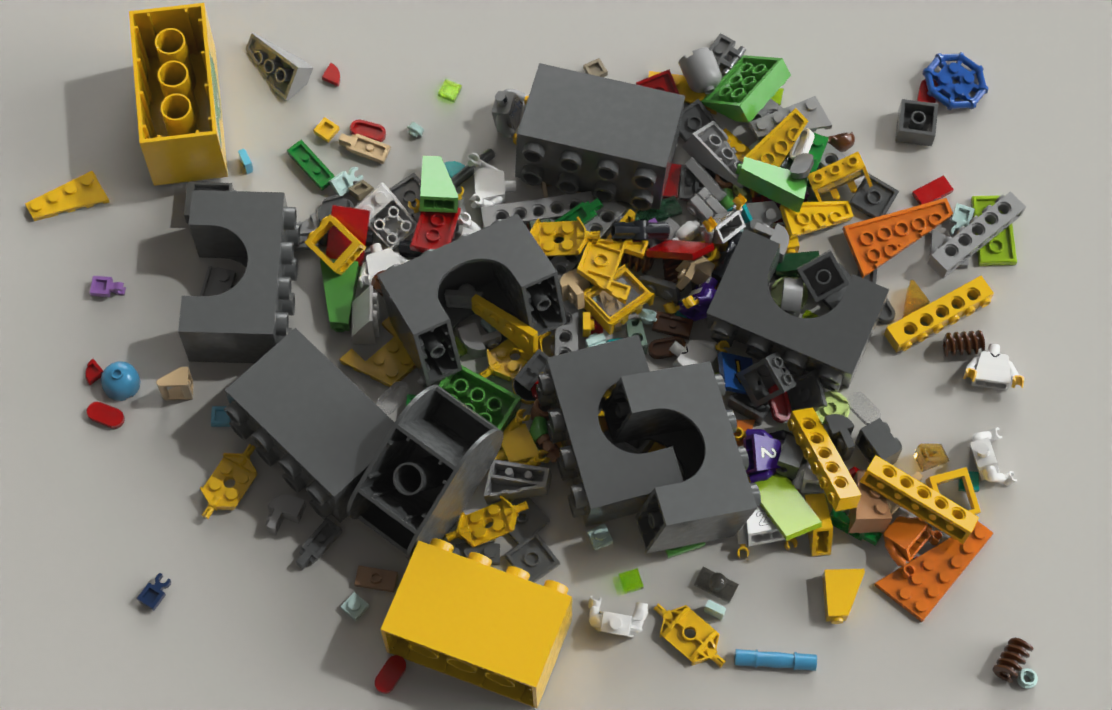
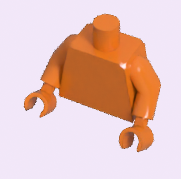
(906, 538)

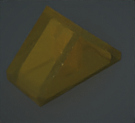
(914, 299)
(930, 456)

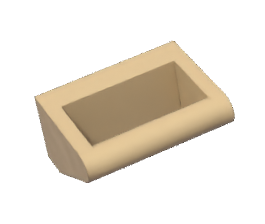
(181, 384)

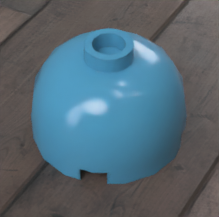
(120, 381)

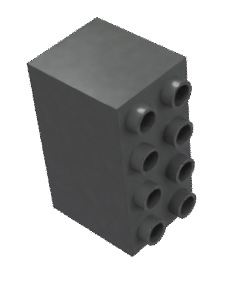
(598, 137)
(308, 421)

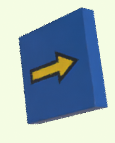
(728, 367)

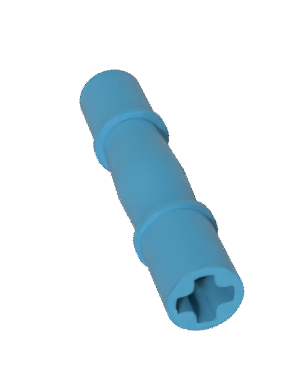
(775, 659)

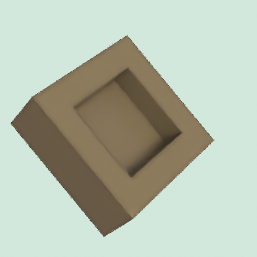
(595, 68)
(360, 190)

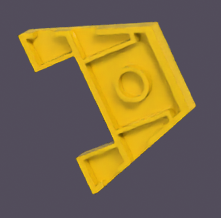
(602, 261)
(387, 365)

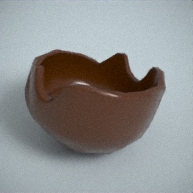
(842, 141)

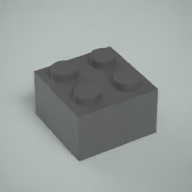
(916, 122)
(823, 276)
(878, 441)

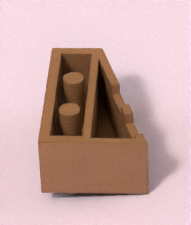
(871, 512)

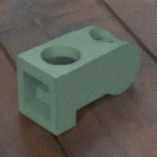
(635, 327)

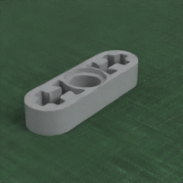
(705, 179)

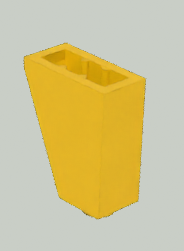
(820, 538)
(840, 592)

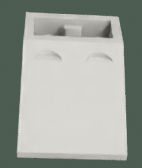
(387, 216)
(365, 318)

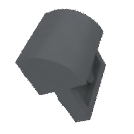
(840, 430)

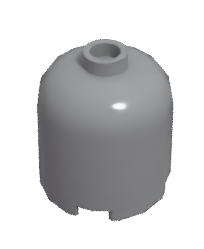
(701, 70)

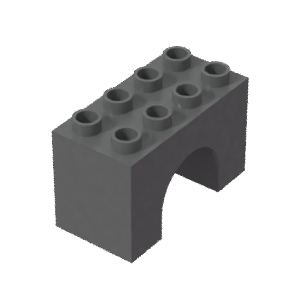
(496, 260)
(254, 313)
(749, 315)
(687, 412)
(604, 478)

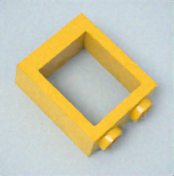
(347, 256)
(963, 474)

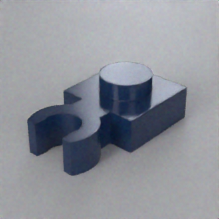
(152, 594)

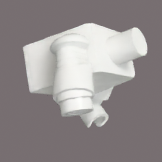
(617, 623)

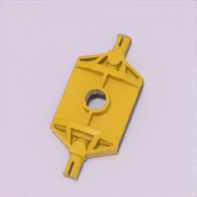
(573, 232)
(501, 363)
(234, 467)
(472, 526)
(696, 649)

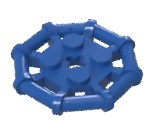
(959, 73)

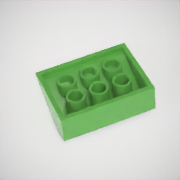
(748, 87)
(483, 396)

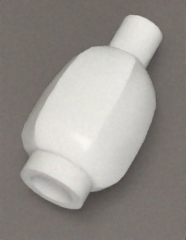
(688, 231)

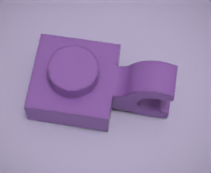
(103, 286)

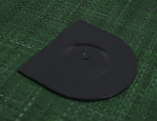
(780, 435)

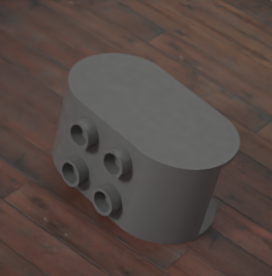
(425, 470)

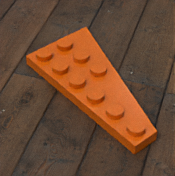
(885, 236)
(933, 573)

